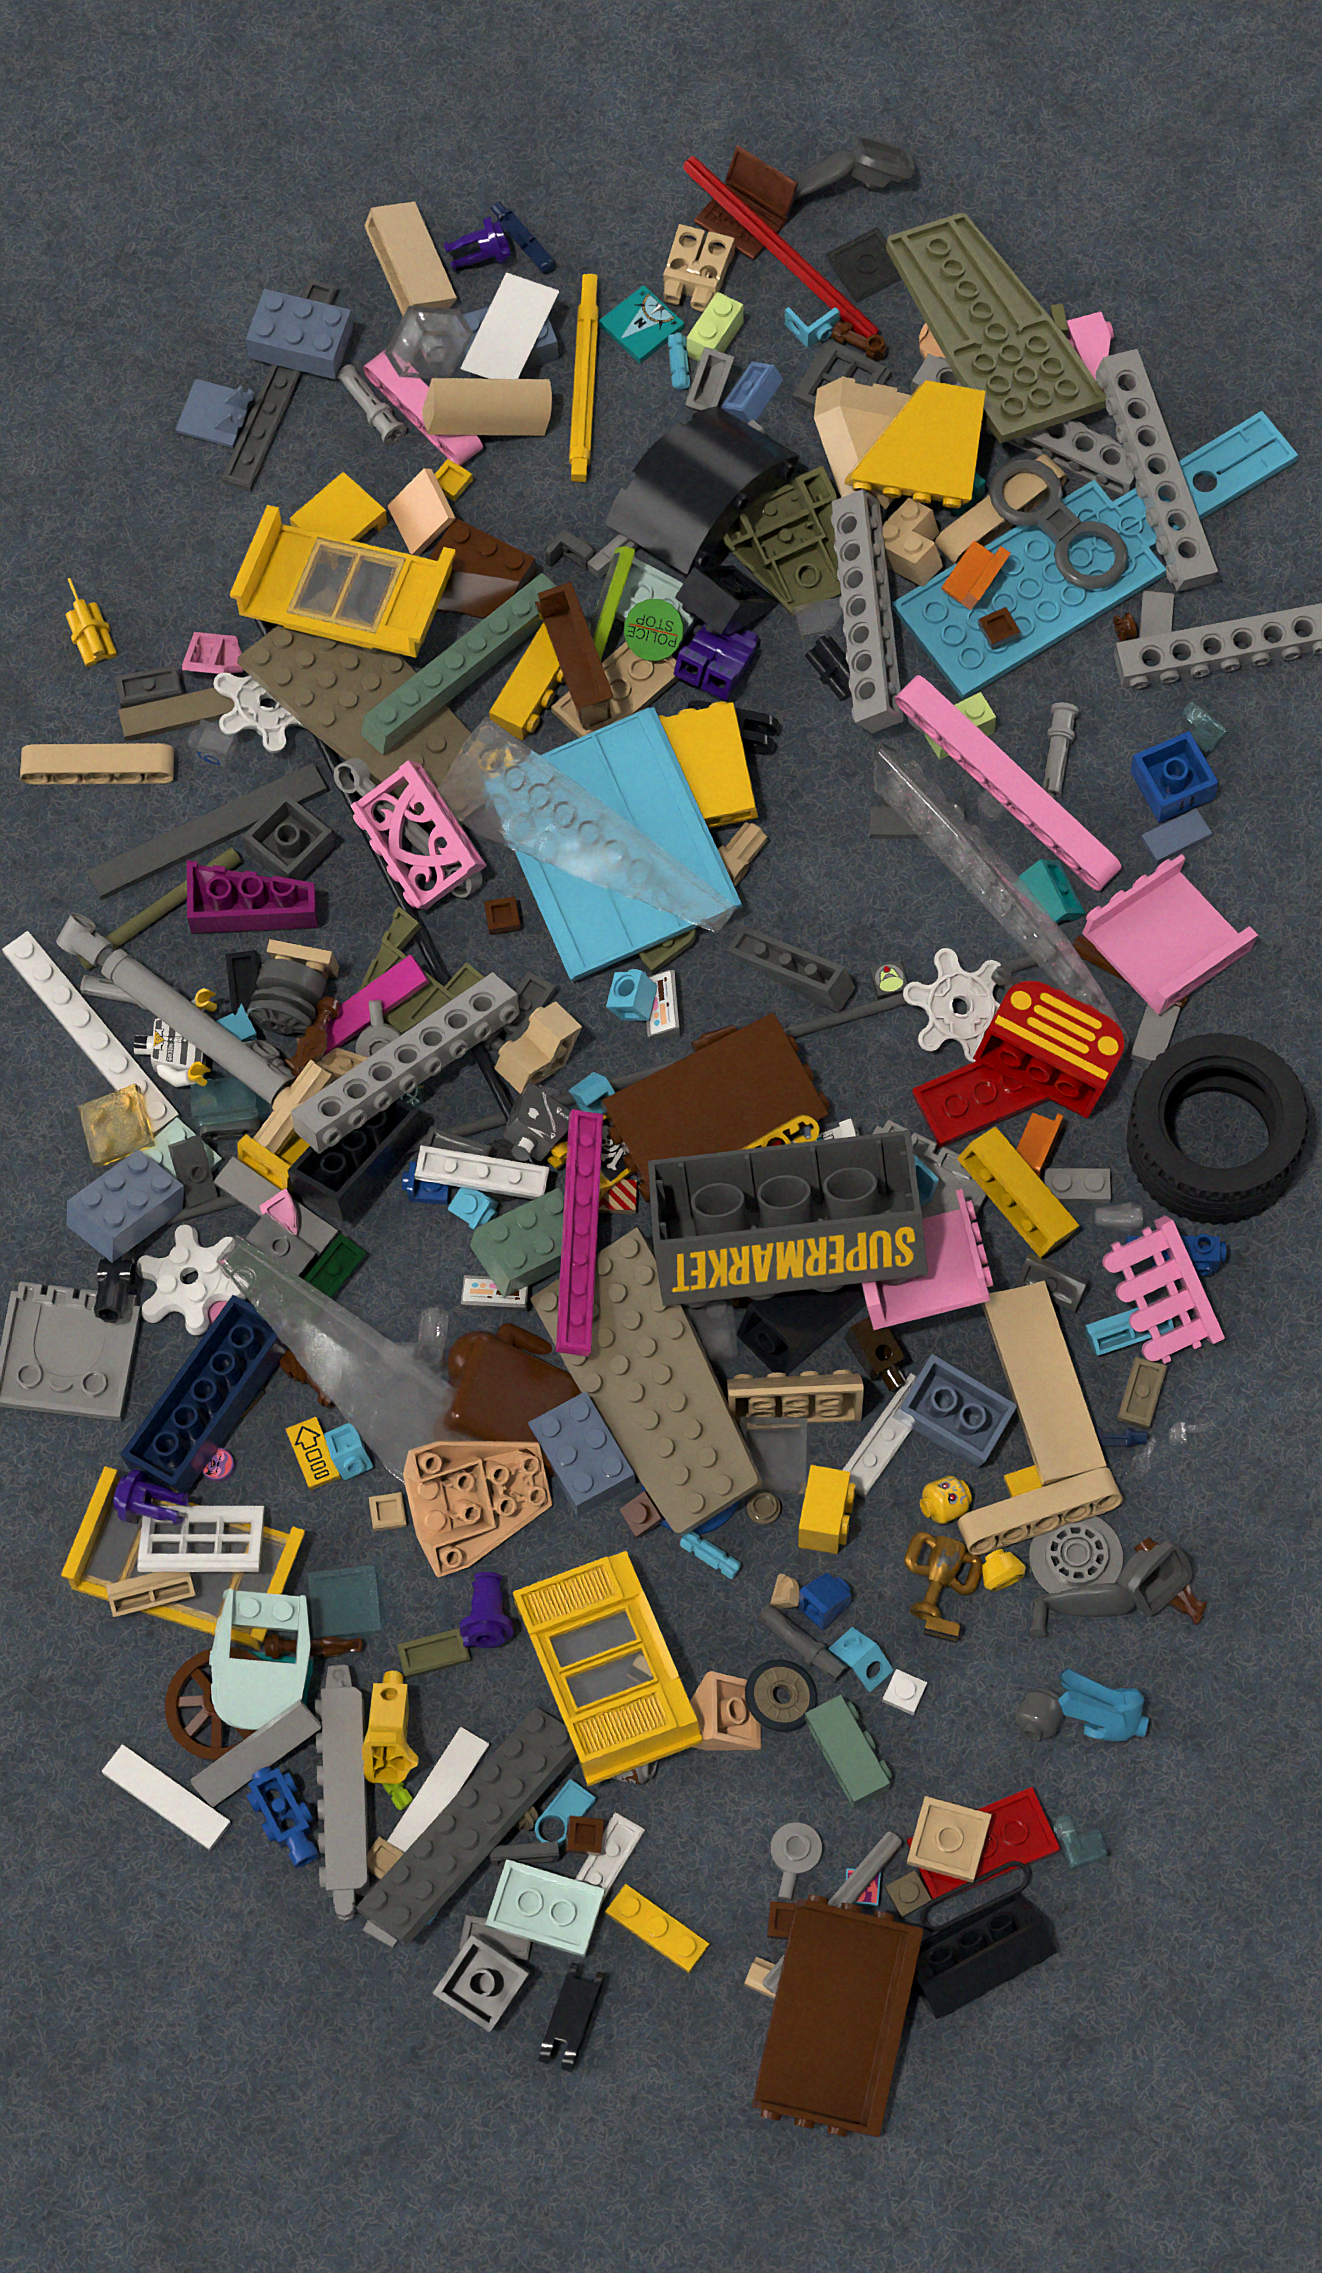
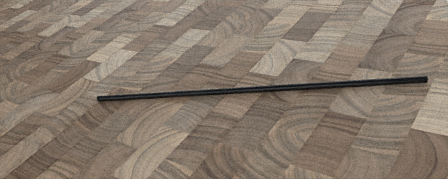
(421, 937)

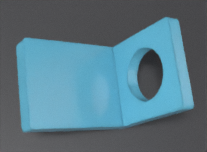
(817, 331)
(858, 1653)

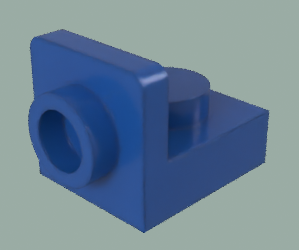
(424, 1191)

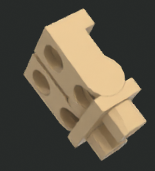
(696, 266)

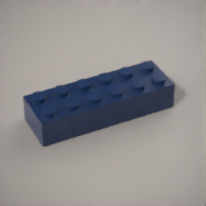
(205, 1398)

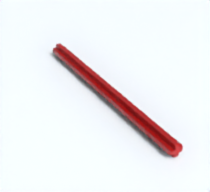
(778, 246)

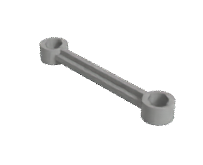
(411, 830)

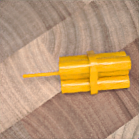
(90, 631)

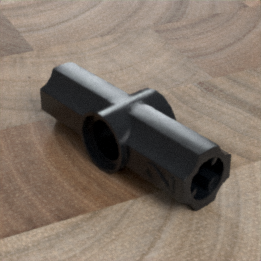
(113, 1286)

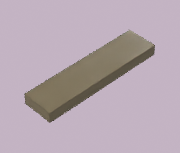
(173, 713)

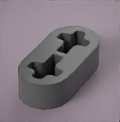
(230, 1130)

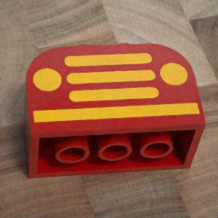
(1052, 1045)

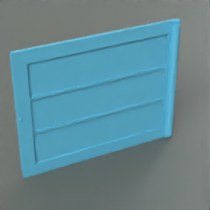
(642, 781)

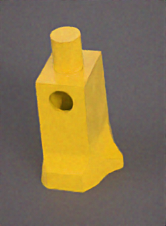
(385, 1745)

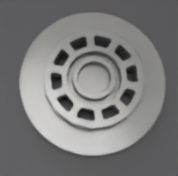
(1076, 1555)

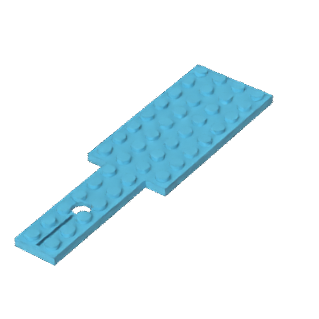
(1037, 593)

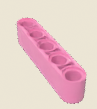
(409, 398)

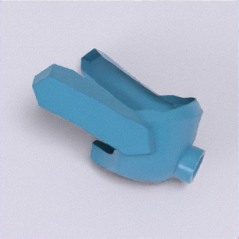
(1113, 1709)

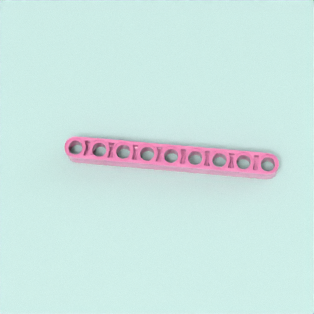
(1008, 783)

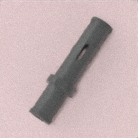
(813, 1652)

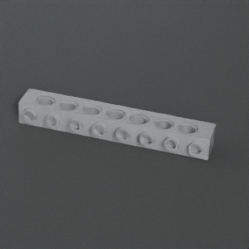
(1129, 370)
(1062, 451)
(866, 611)
(1220, 636)
(405, 1063)

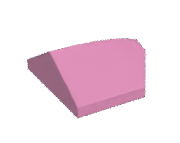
(212, 654)

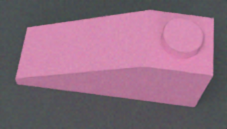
(1090, 339)

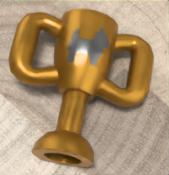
(940, 1570)

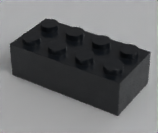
(355, 1165)

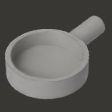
(377, 1034)
(795, 1852)

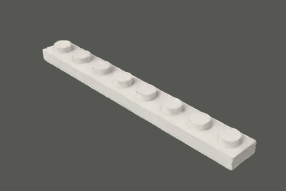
(86, 1027)

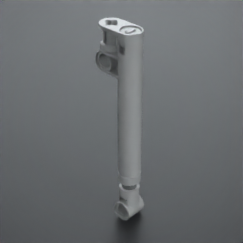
(251, 1062)

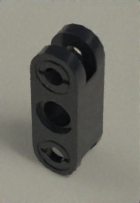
(753, 726)
(571, 2017)

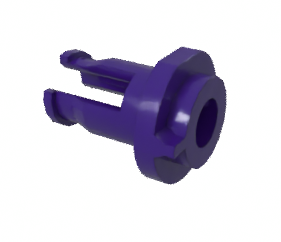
(491, 241)
(136, 1497)
(486, 1624)

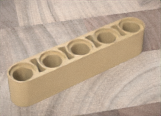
(982, 521)
(97, 763)
(1039, 1511)

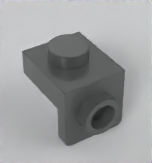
(573, 548)

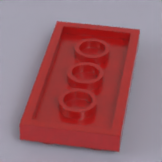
(971, 1101)
(1015, 1833)

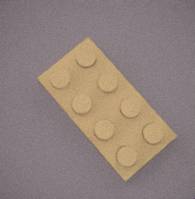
(633, 685)

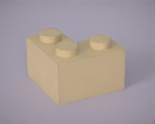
(910, 542)
(540, 1049)

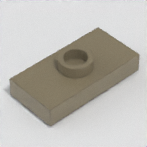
(1142, 1393)

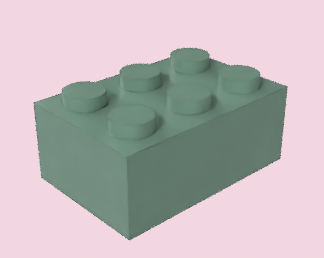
(522, 1243)

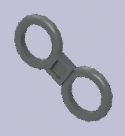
(1058, 523)

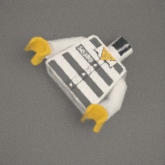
(173, 1055)

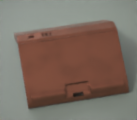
(762, 189)

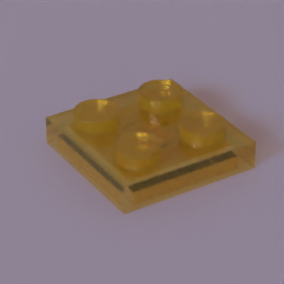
(116, 1125)

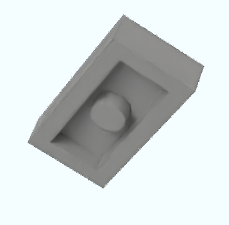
(1079, 1184)

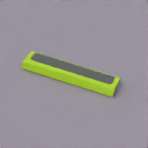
(611, 596)

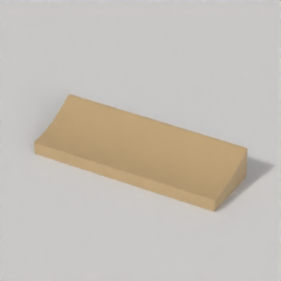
(1043, 1383)

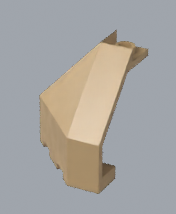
(850, 421)

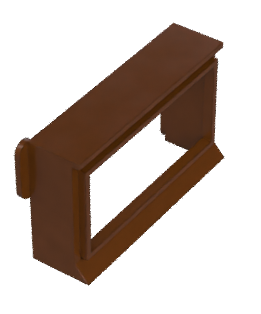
(576, 653)

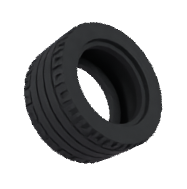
(1231, 1066)

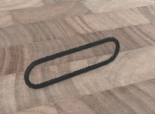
(980, 1908)

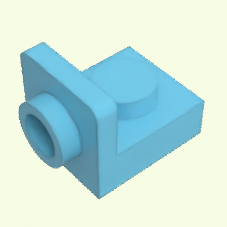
(473, 1207)
(347, 1451)

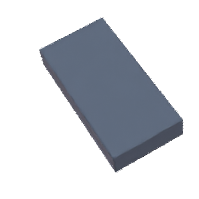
(1176, 836)

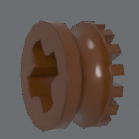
(1126, 626)

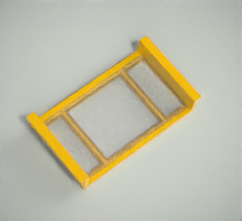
(109, 1549)

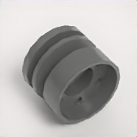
(286, 997)

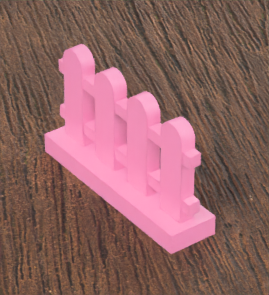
(1163, 1274)

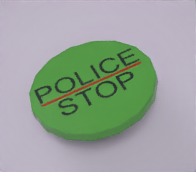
(654, 629)

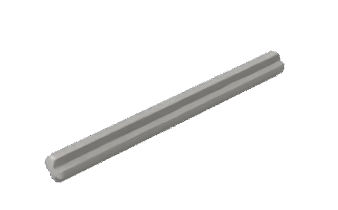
(851, 1888)

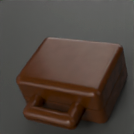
(507, 1388)

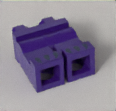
(717, 658)

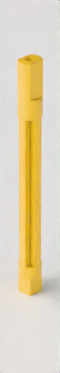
(584, 380)

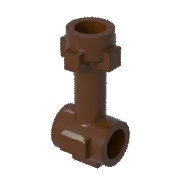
(872, 345)

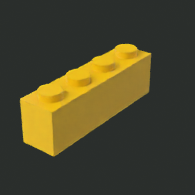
(528, 688)
(1017, 1192)

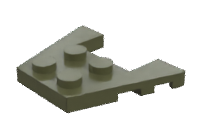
(428, 998)

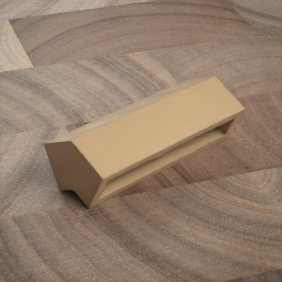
(149, 1591)

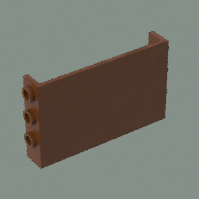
(714, 1099)
(837, 2018)

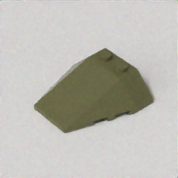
(790, 541)

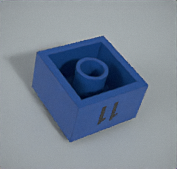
(1174, 776)

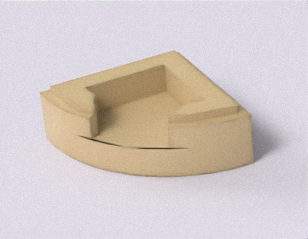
(785, 1592)

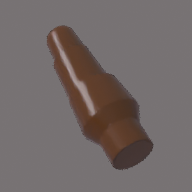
(712, 1036)

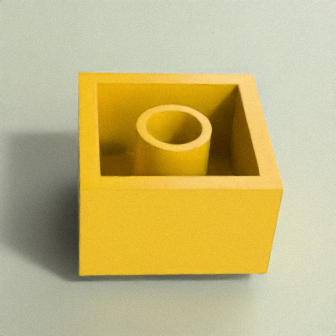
(824, 1508)

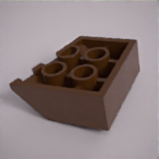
(483, 571)

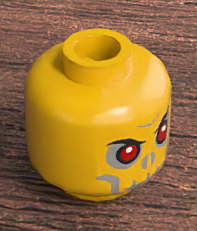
(945, 1499)

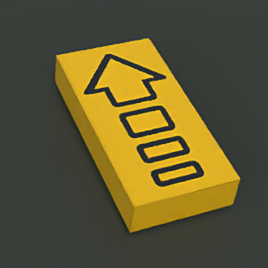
(312, 1453)

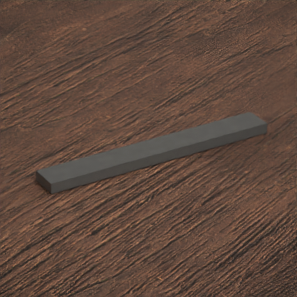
(269, 409)
(202, 833)

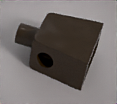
(866, 1343)

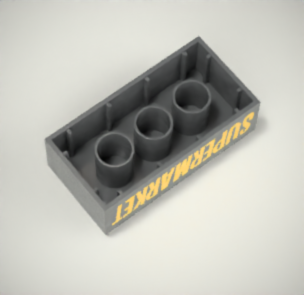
(786, 1219)

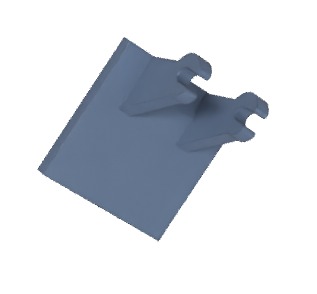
(214, 413)

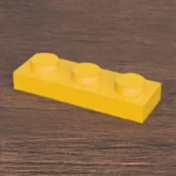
(657, 1928)

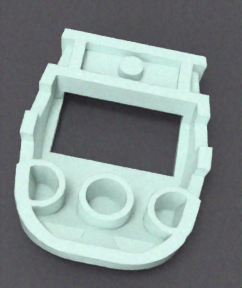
(255, 1691)

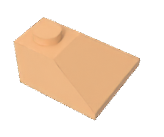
(724, 1715)

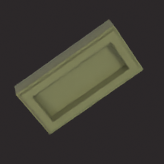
(432, 1653)

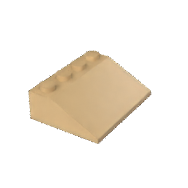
(809, 1396)

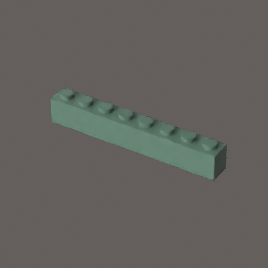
(455, 668)

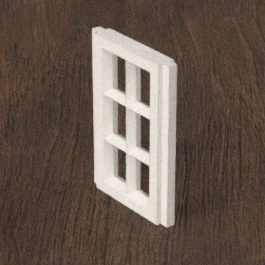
(204, 1562)

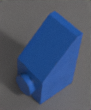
(824, 1599)

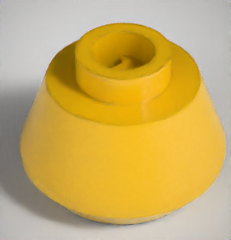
(1002, 1570)

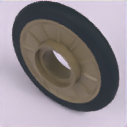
(761, 1700)

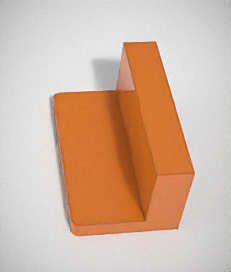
(974, 574)
(1039, 1140)

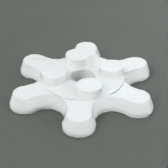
(250, 715)
(938, 997)
(189, 1299)

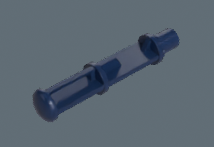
(524, 238)
(1127, 1439)

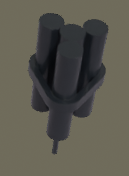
(831, 665)

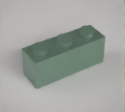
(848, 1751)

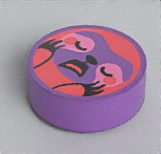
(219, 1467)

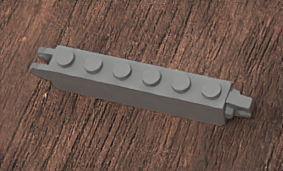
(344, 1792)

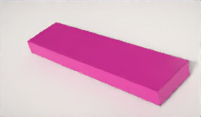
(390, 988)

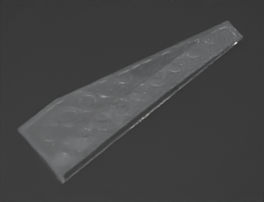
(369, 1378)

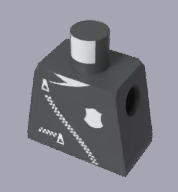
(535, 1124)

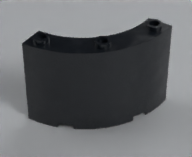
(697, 486)

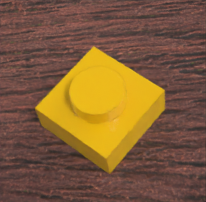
(453, 479)

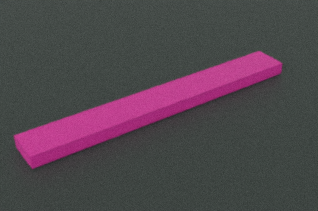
(579, 1233)

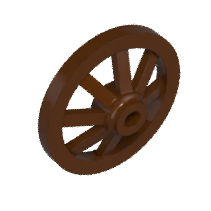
(174, 1701)

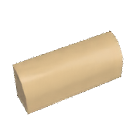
(408, 257)
(487, 406)

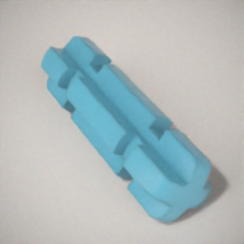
(678, 361)
(710, 1554)

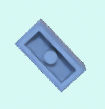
(753, 391)

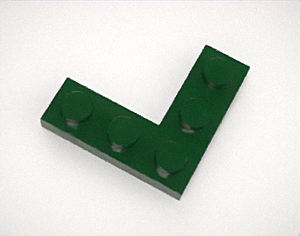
(335, 1265)

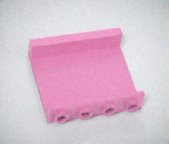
(1165, 936)
(953, 1275)

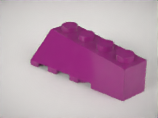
(246, 901)

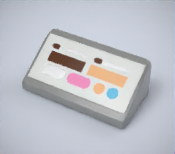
(664, 1012)
(482, 1293)

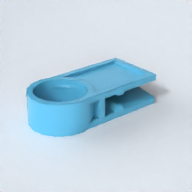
(570, 1801)

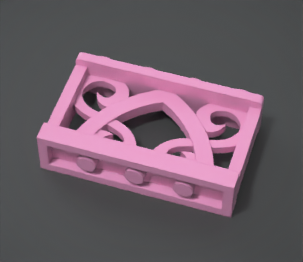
(458, 847)

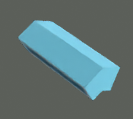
(1116, 1332)

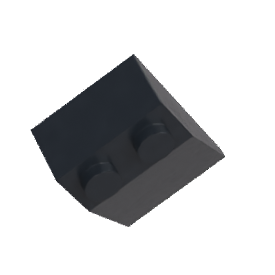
(723, 598)

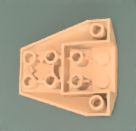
(472, 1497)

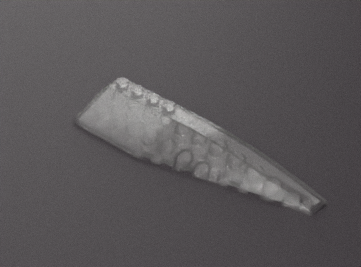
(984, 874)

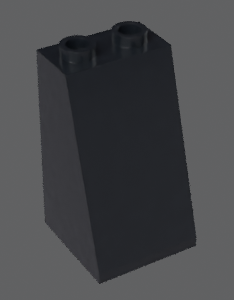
(796, 1323)

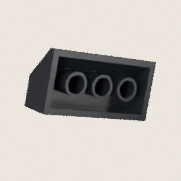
(980, 1954)

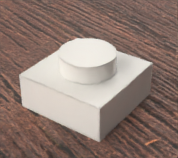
(904, 1692)

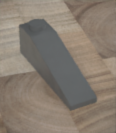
(796, 969)

